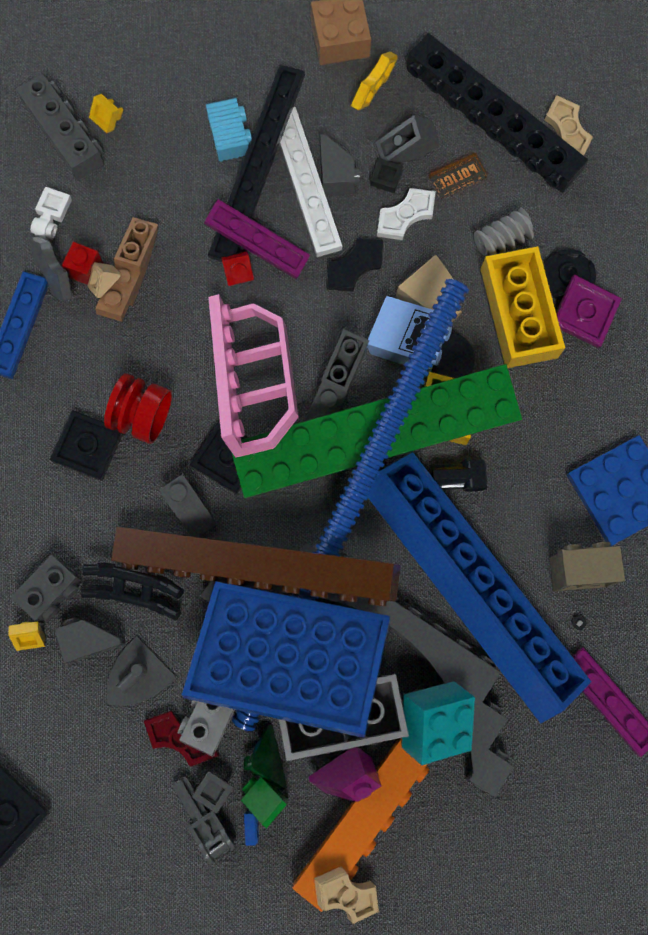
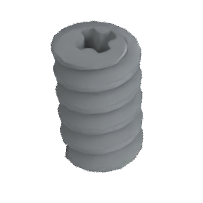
(504, 233)

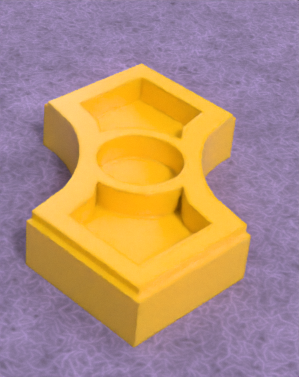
(374, 81)

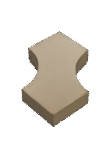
(564, 119)
(337, 892)

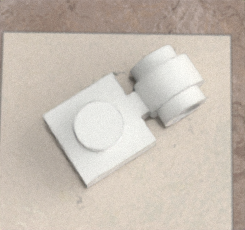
(51, 207)

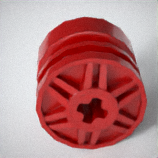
(136, 408)

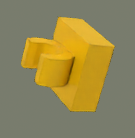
(105, 113)

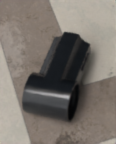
(468, 475)

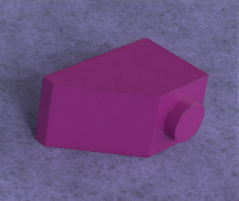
(348, 776)

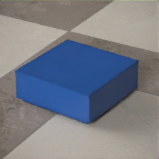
(251, 829)

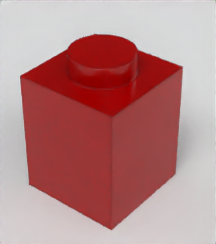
(79, 262)

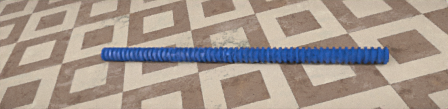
(383, 437)

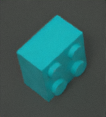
(438, 722)

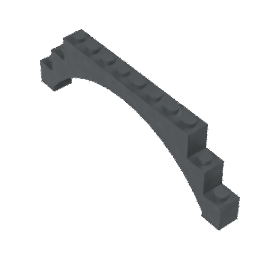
(449, 663)

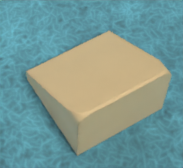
(102, 278)

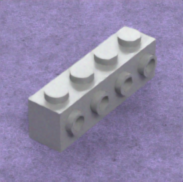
(205, 727)

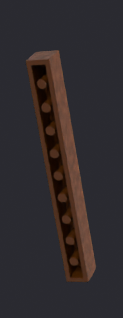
(259, 564)

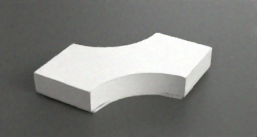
(397, 219)

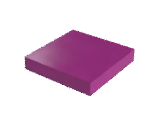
(587, 311)

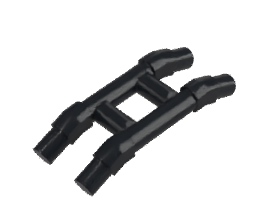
(117, 592)

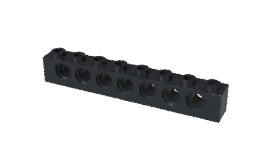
(491, 99)

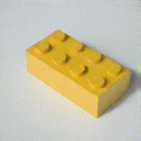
(522, 307)

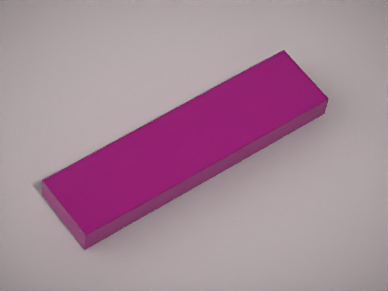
(256, 239)
(613, 704)

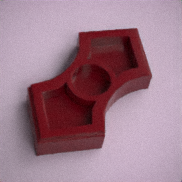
(164, 733)

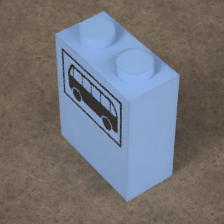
(398, 329)

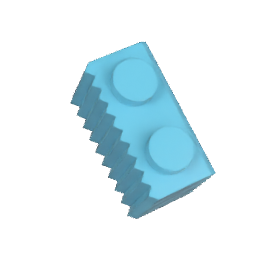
(227, 128)

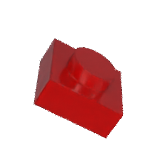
(237, 268)

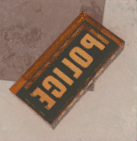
(458, 175)

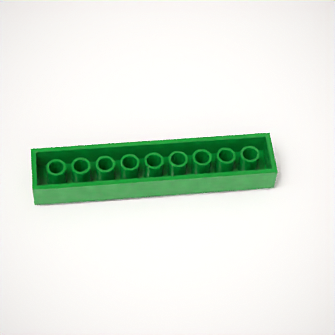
(338, 439)

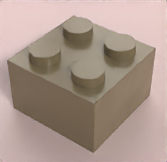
(587, 568)

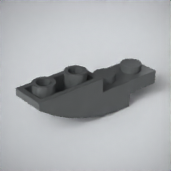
(339, 375)

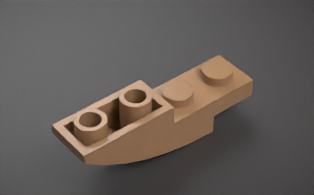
(132, 263)

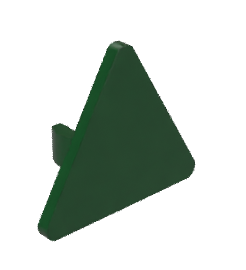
(266, 759)

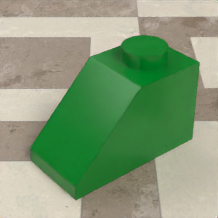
(263, 800)

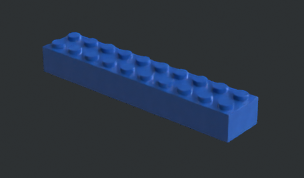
(477, 588)

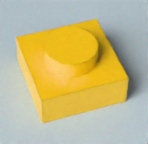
(26, 635)

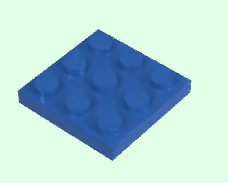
(616, 490)

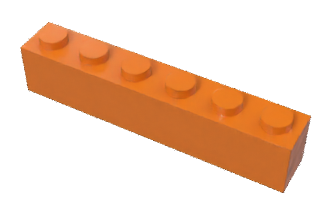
(362, 821)

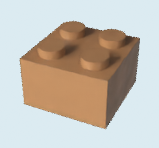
(340, 30)

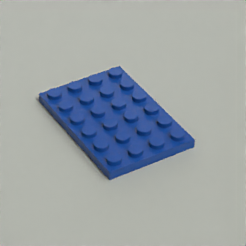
(288, 658)

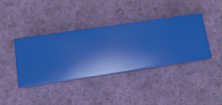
(20, 321)

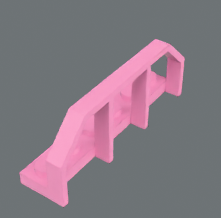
(227, 379)

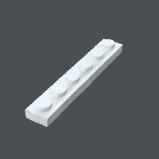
(309, 188)

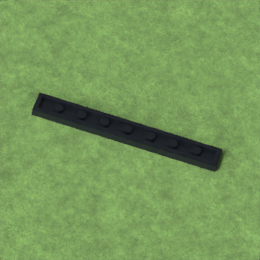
(261, 152)

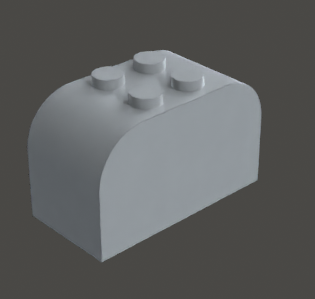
(384, 724)

